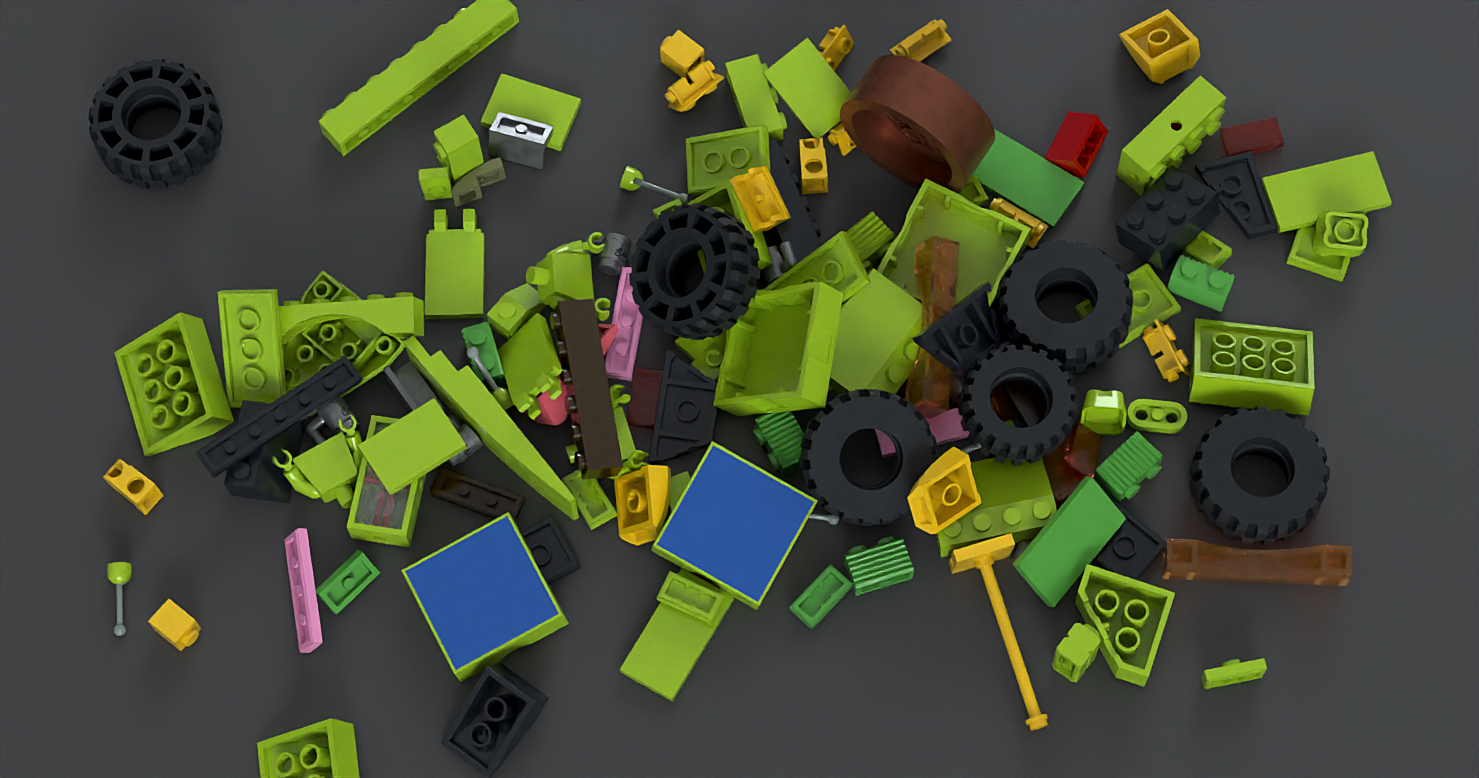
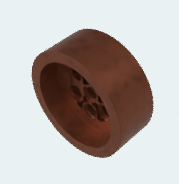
(917, 123)

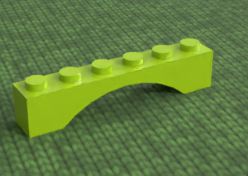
(394, 316)

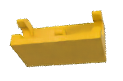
(760, 199)

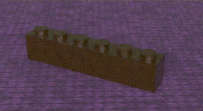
(587, 389)

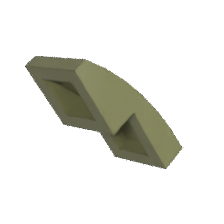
(469, 186)

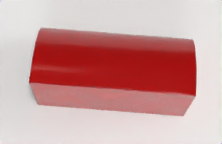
(1077, 143)

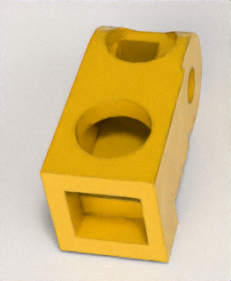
(813, 166)
(133, 486)

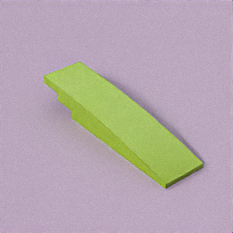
(483, 414)

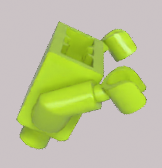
(567, 275)
(630, 456)
(328, 468)

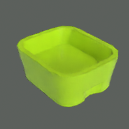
(1341, 233)
(1104, 412)

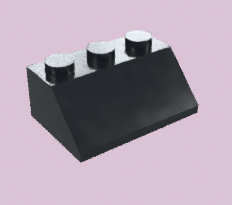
(256, 474)

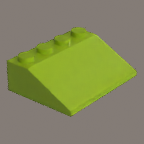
(876, 338)
(1252, 366)
(173, 385)
(1013, 501)
(311, 752)

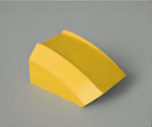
(1161, 46)
(944, 492)
(642, 503)

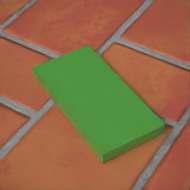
(1027, 180)
(1069, 541)

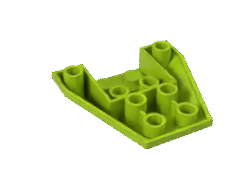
(328, 341)

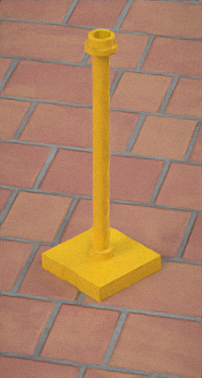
(982, 557)

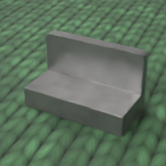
(519, 140)
(410, 386)

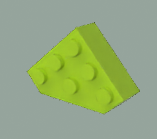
(1128, 620)

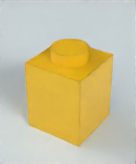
(681, 54)
(175, 625)

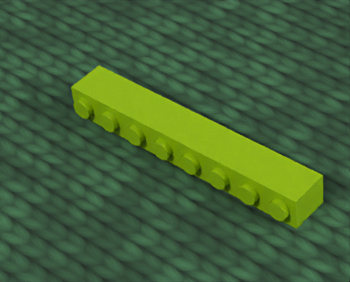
(416, 72)

